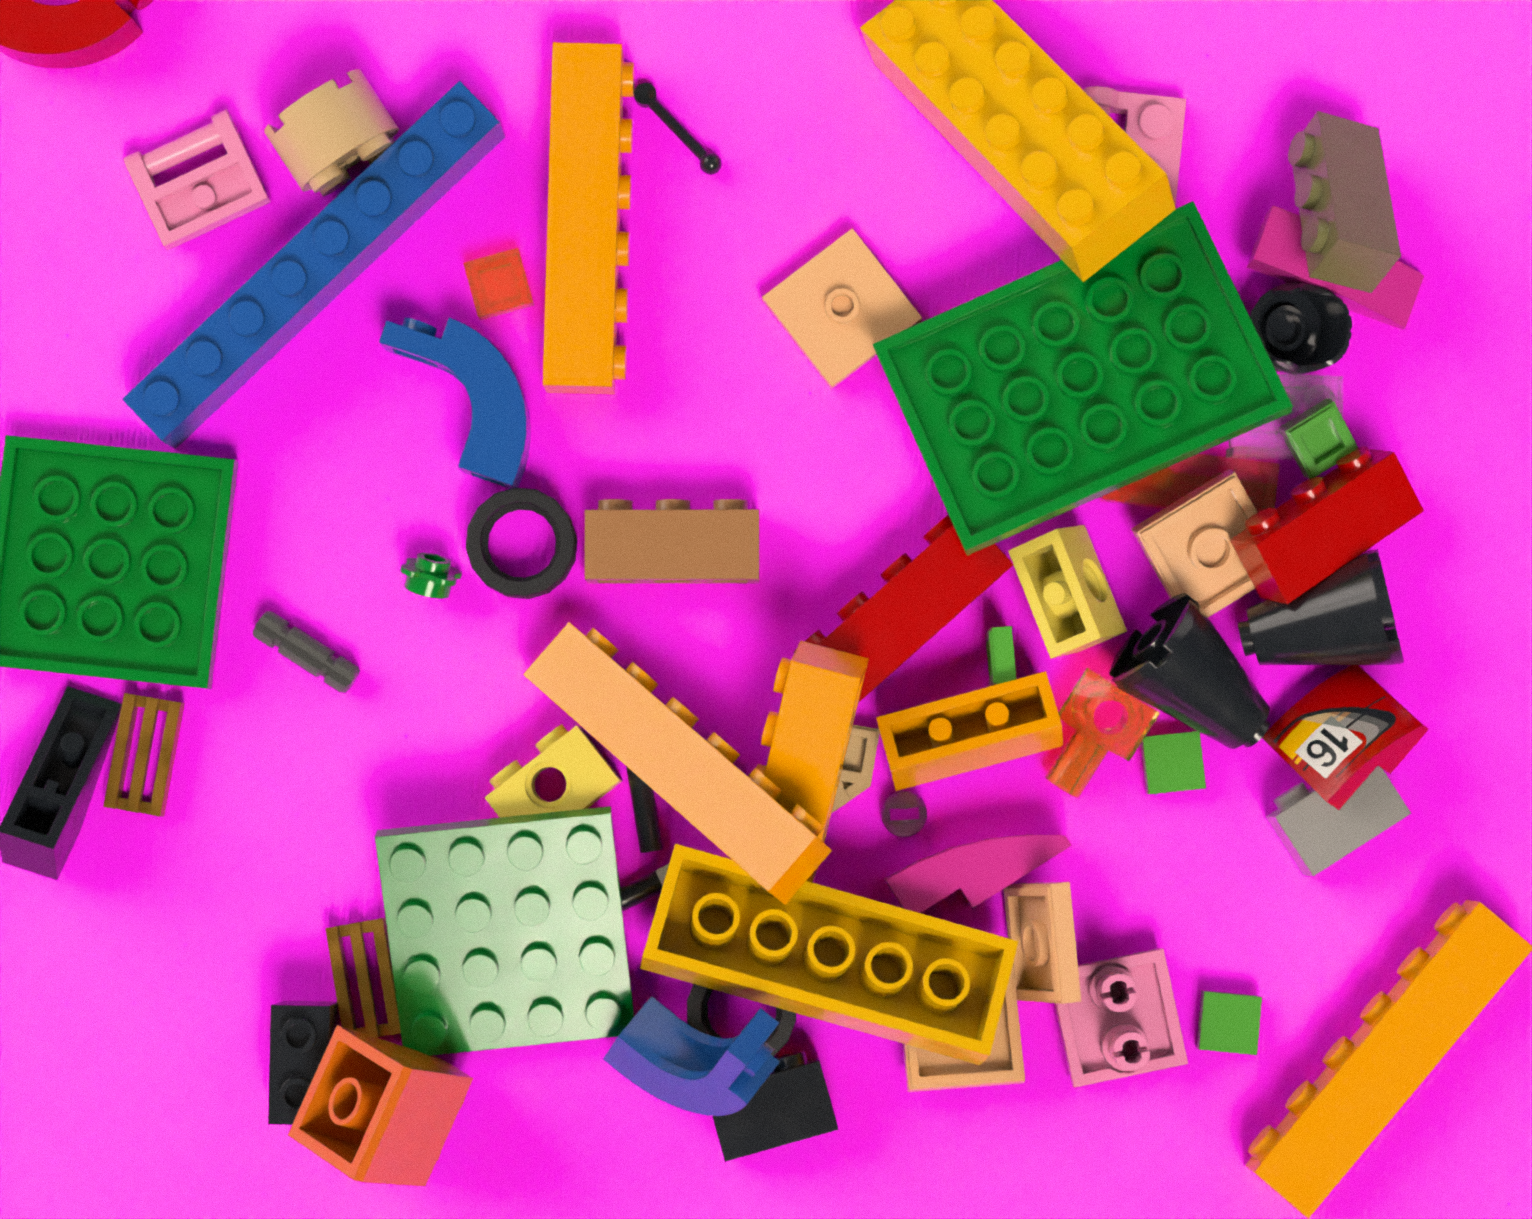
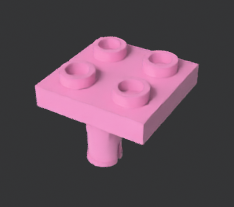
(1123, 1020)

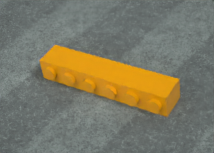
(585, 218)
(678, 763)
(1387, 1056)

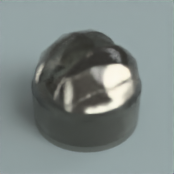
(903, 800)

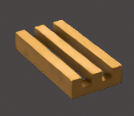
(122, 748)
(341, 978)

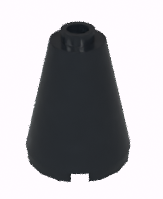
(1333, 623)
(1192, 675)

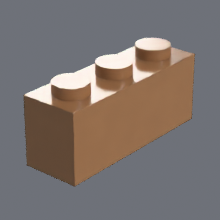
(672, 543)

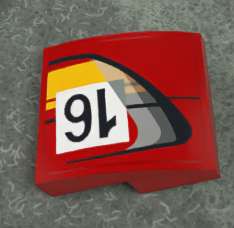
(1344, 733)

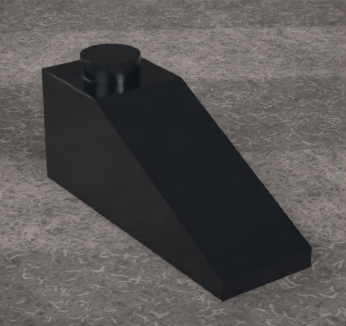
(59, 784)

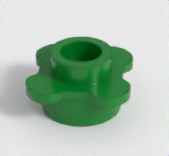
(430, 575)

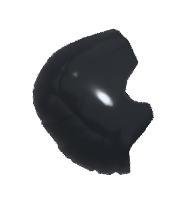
(1302, 327)

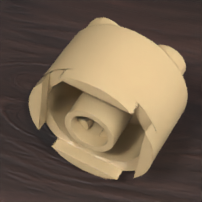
(332, 132)

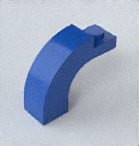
(500, 415)
(692, 1067)

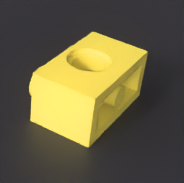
(1067, 590)
(572, 753)

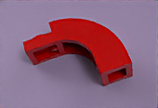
(67, 33)

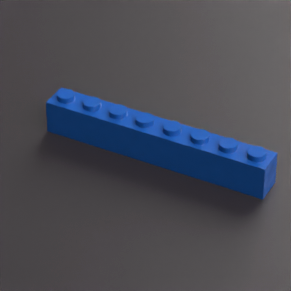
(315, 266)

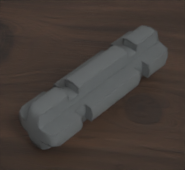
(306, 651)

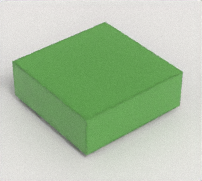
(1318, 438)
(1000, 655)
(1173, 762)
(1229, 1022)

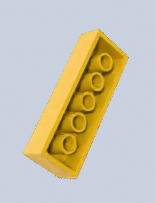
(1022, 126)
(831, 957)

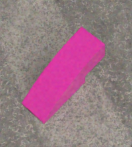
(1281, 256)
(974, 868)

